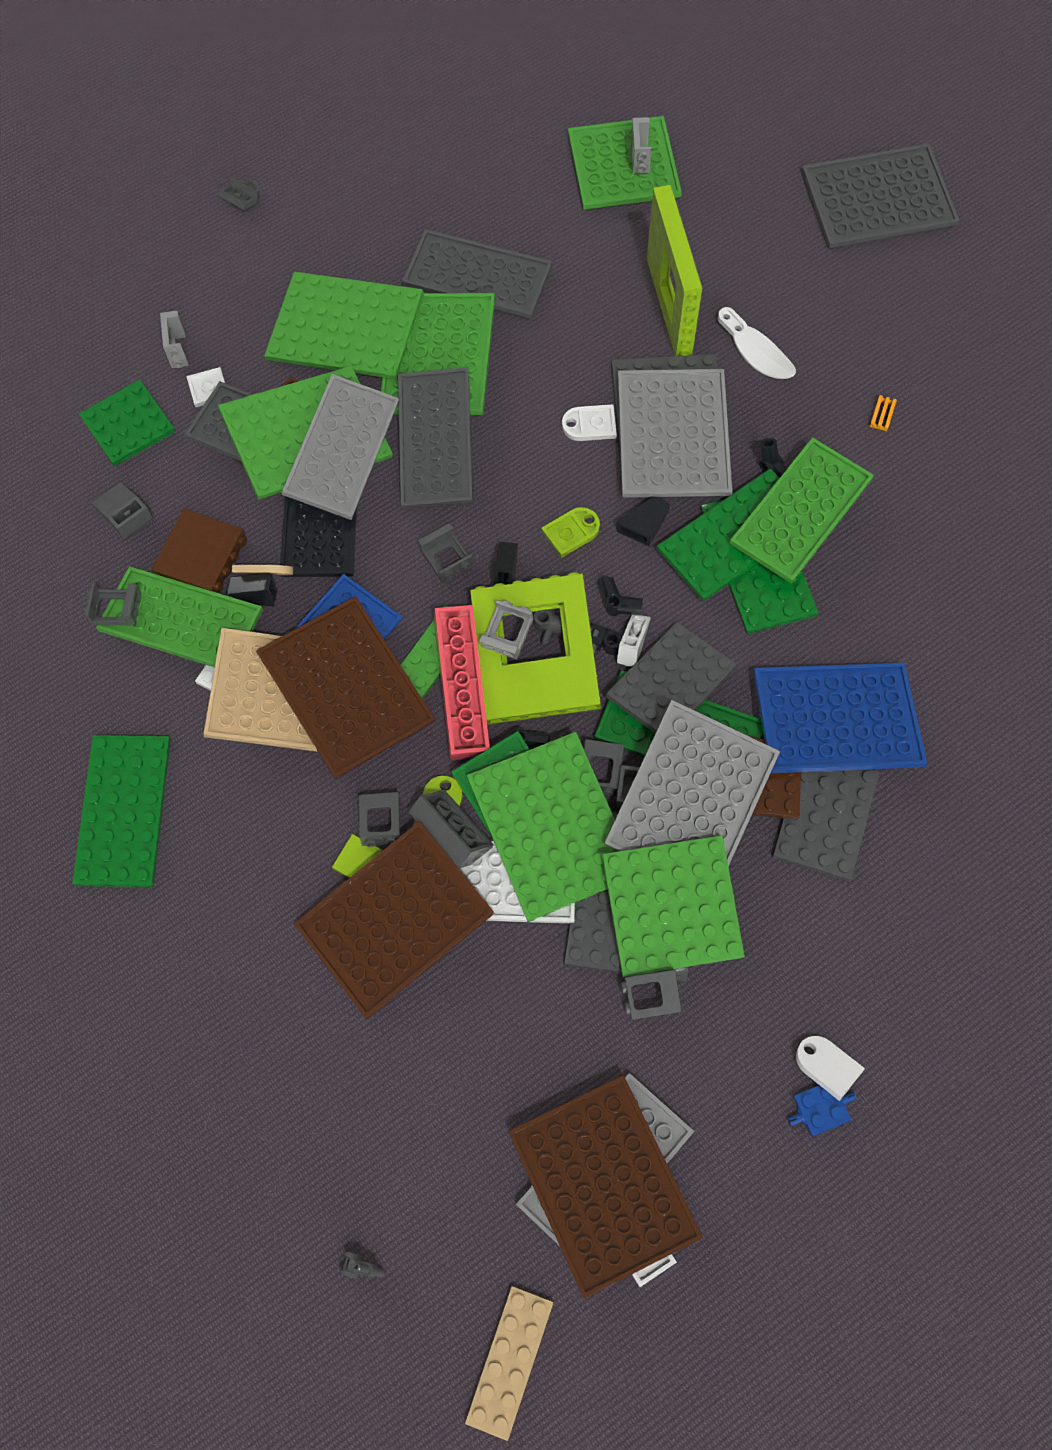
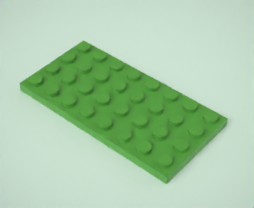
(801, 510)
(179, 616)

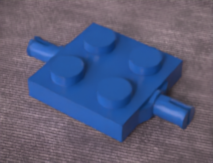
(821, 1110)

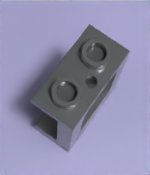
(440, 541)
(130, 608)
(610, 751)
(379, 802)
(669, 992)

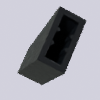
(644, 521)
(506, 563)
(255, 589)

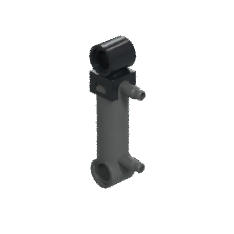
(599, 634)

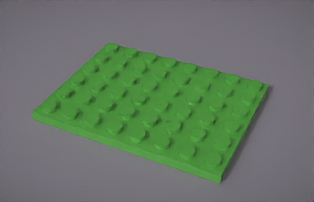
(344, 324)
(451, 334)
(272, 428)
(547, 824)

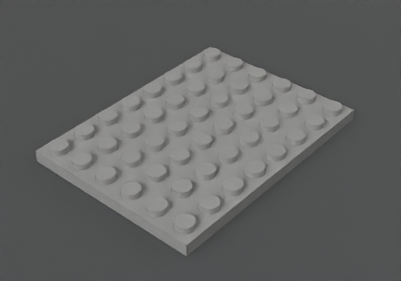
(674, 433)
(693, 784)

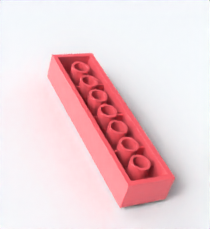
(461, 682)

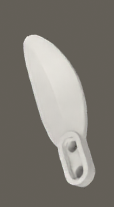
(756, 347)

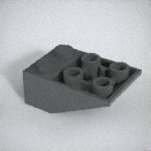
(122, 510)

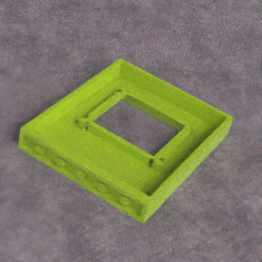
(667, 250)
(544, 685)

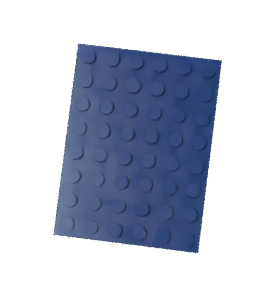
(839, 717)

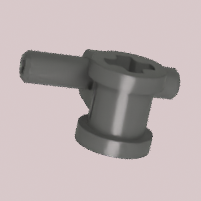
(356, 1266)

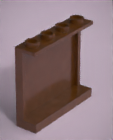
(200, 551)

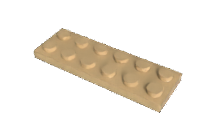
(509, 1363)

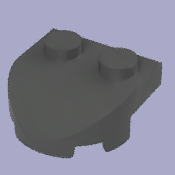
(241, 193)

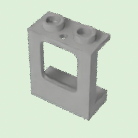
(639, 145)
(173, 329)
(501, 645)

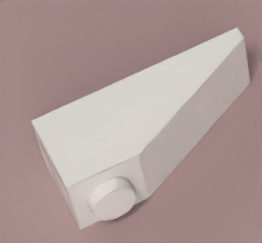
(633, 640)

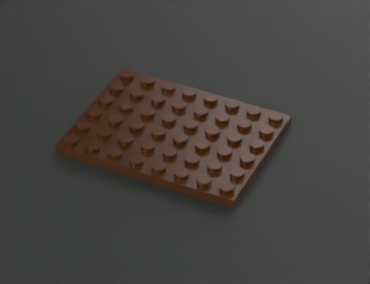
(345, 687)
(393, 919)
(604, 1186)

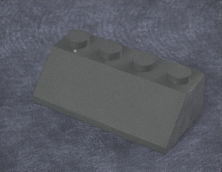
(451, 828)

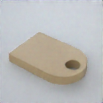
(262, 569)

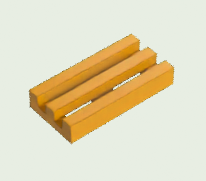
(886, 402)

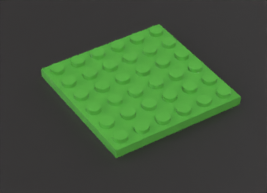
(605, 164)
(672, 906)

